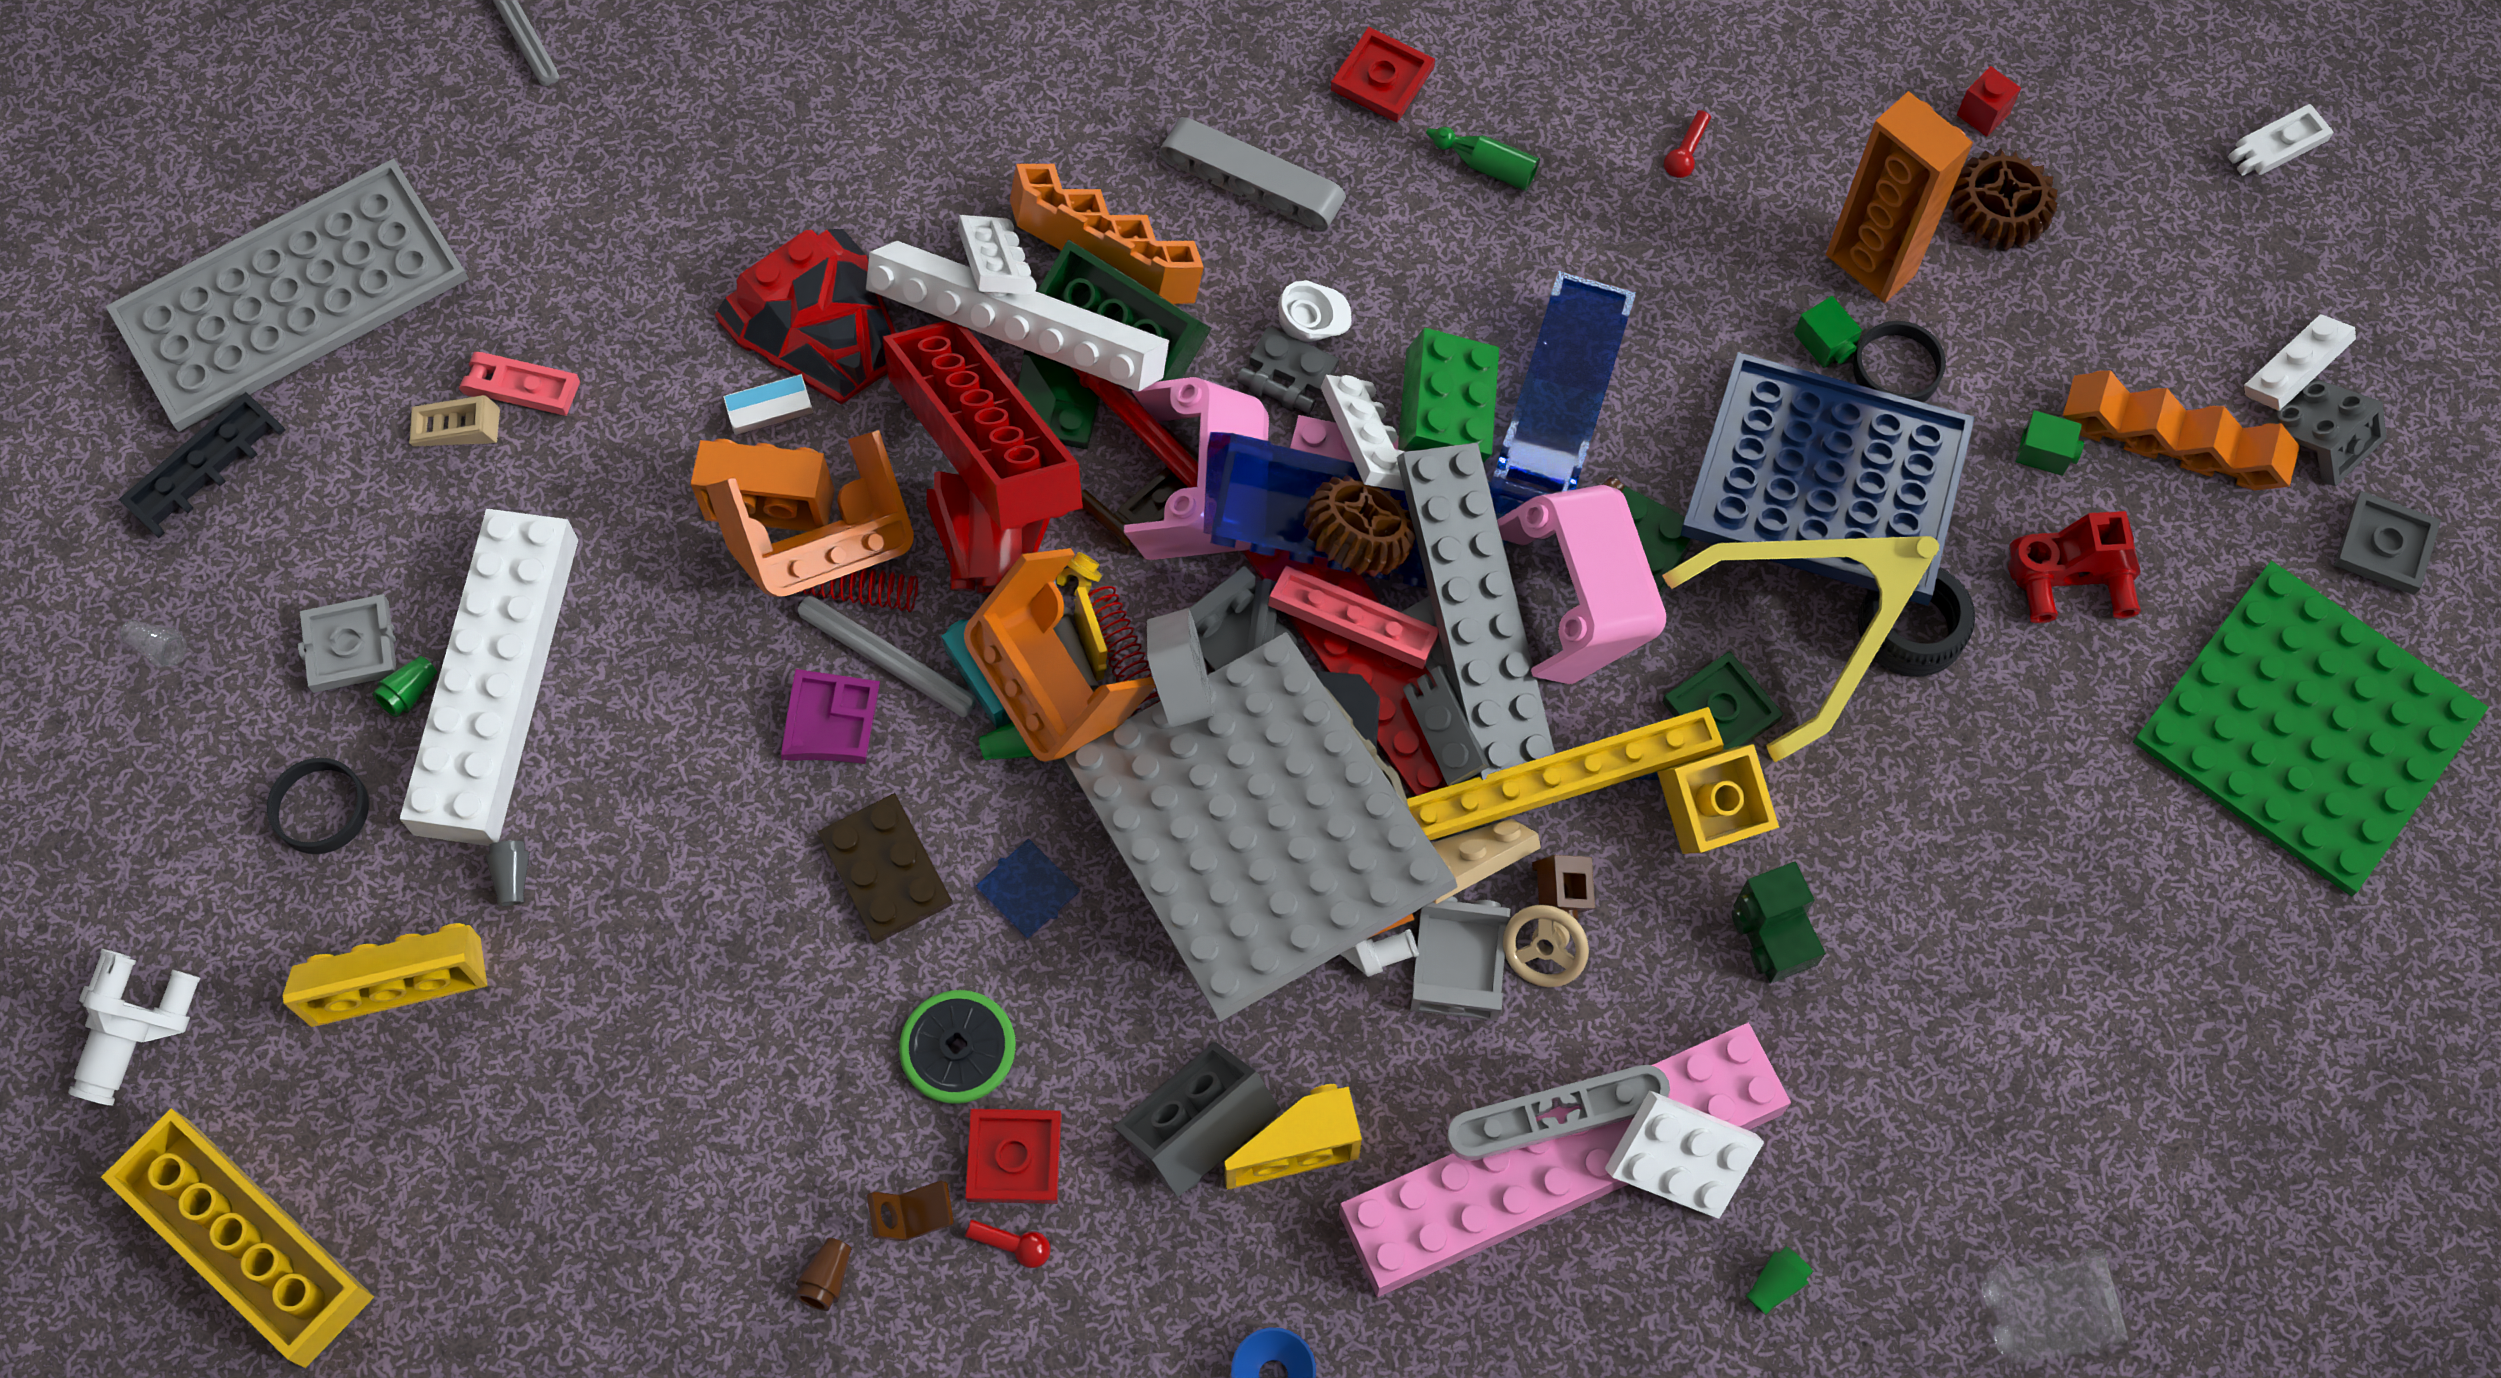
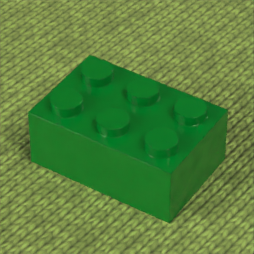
(1448, 393)

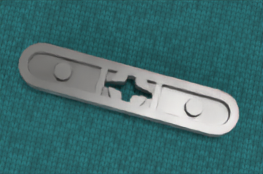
(1513, 1122)

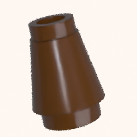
(824, 1276)

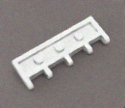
(995, 256)
(1363, 430)

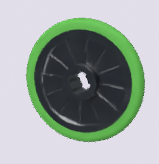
(976, 1067)

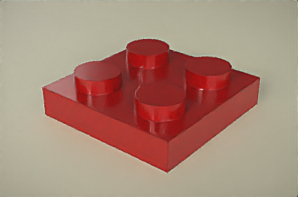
(1382, 74)
(1013, 1156)

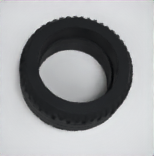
(1926, 659)

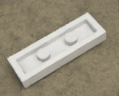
(2300, 362)

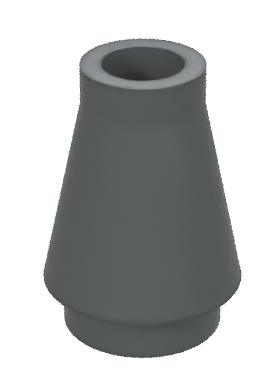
(508, 871)

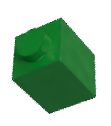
(1828, 332)
(2050, 443)

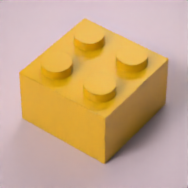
(1718, 799)

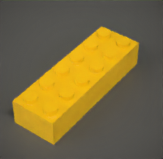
(238, 1238)

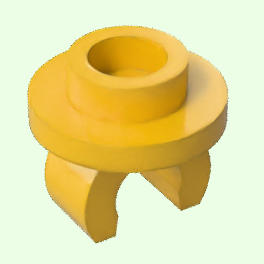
(1083, 568)

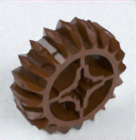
(2014, 188)
(1359, 526)

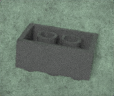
(1198, 1118)

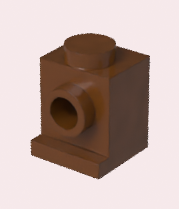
(1566, 883)

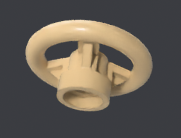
(1552, 926)

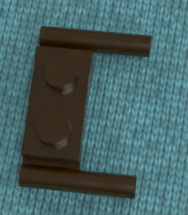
(1143, 506)

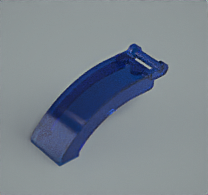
(1563, 388)

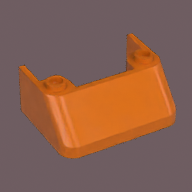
(870, 531)
(1033, 671)

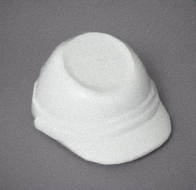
(1313, 311)

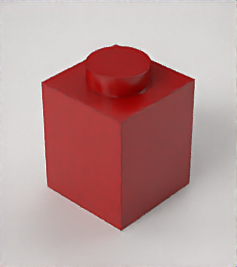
(1988, 101)

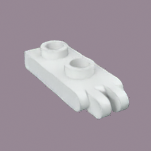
(2281, 141)

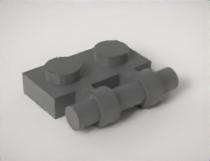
(1291, 361)

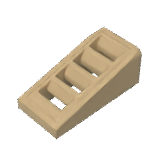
(479, 427)

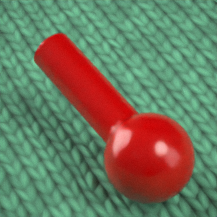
(1680, 161)
(1030, 1248)

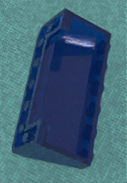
(1261, 497)

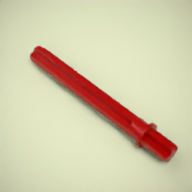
(1143, 426)

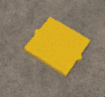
(1090, 633)

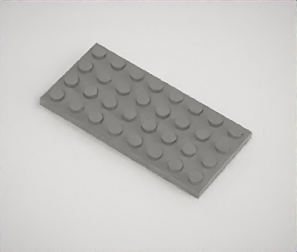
(286, 294)

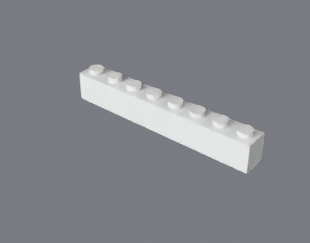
(1024, 320)

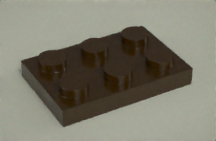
(885, 868)

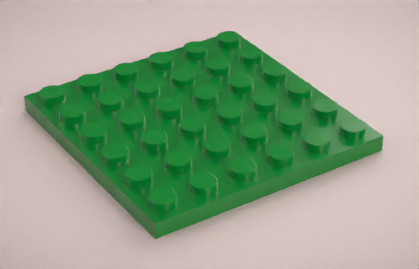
(2311, 727)

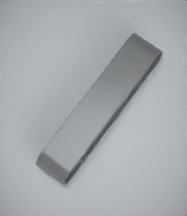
(1252, 172)

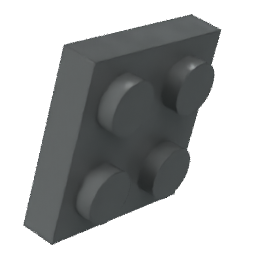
(2387, 542)

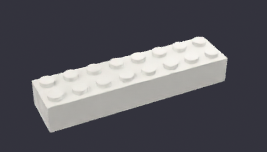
(490, 678)

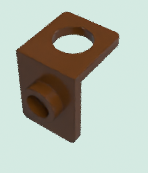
(911, 1212)

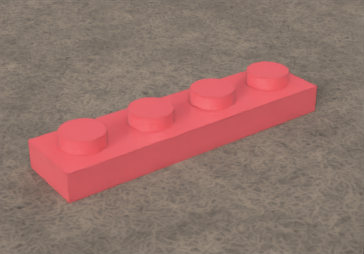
(1354, 617)

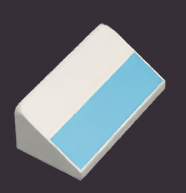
(768, 404)

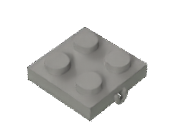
(347, 643)

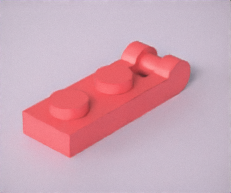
(520, 383)

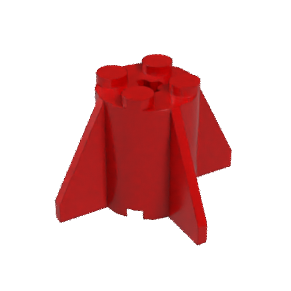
(972, 540)

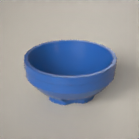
(1273, 1345)

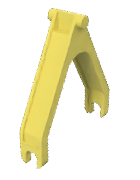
(1897, 569)

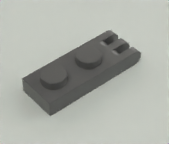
(1446, 727)

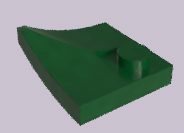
(1059, 398)

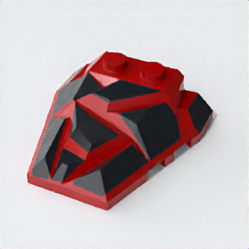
(812, 313)

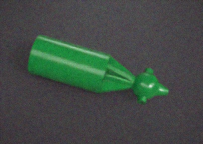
(1489, 156)

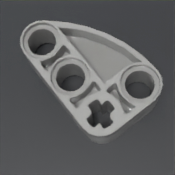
(1179, 668)

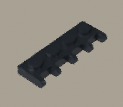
(199, 462)

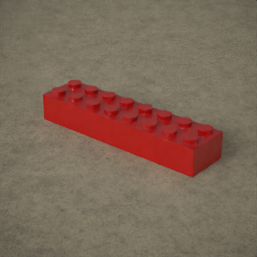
(983, 424)

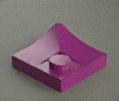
(829, 717)

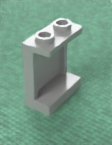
(1460, 959)

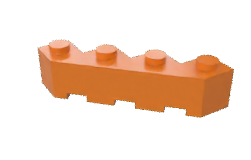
(1122, 241)
(2200, 438)

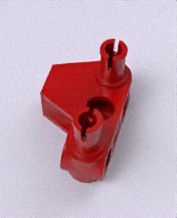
(2093, 544)

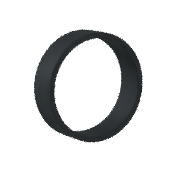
(1911, 331)
(296, 772)

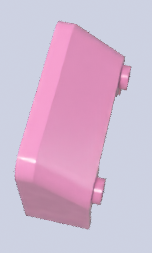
(1219, 411)
(1608, 571)

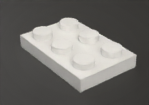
(1684, 1154)

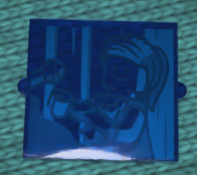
(1028, 888)

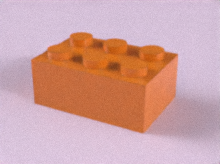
(776, 484)

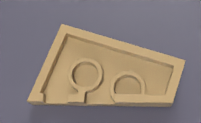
(1485, 851)

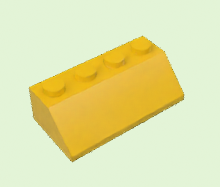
(386, 975)

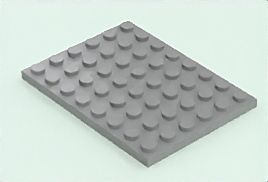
(1259, 828)

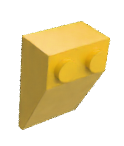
(1307, 1137)

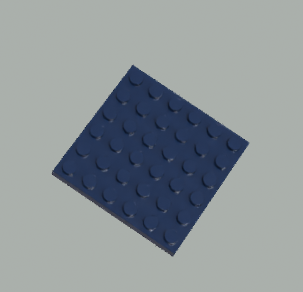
(1826, 463)

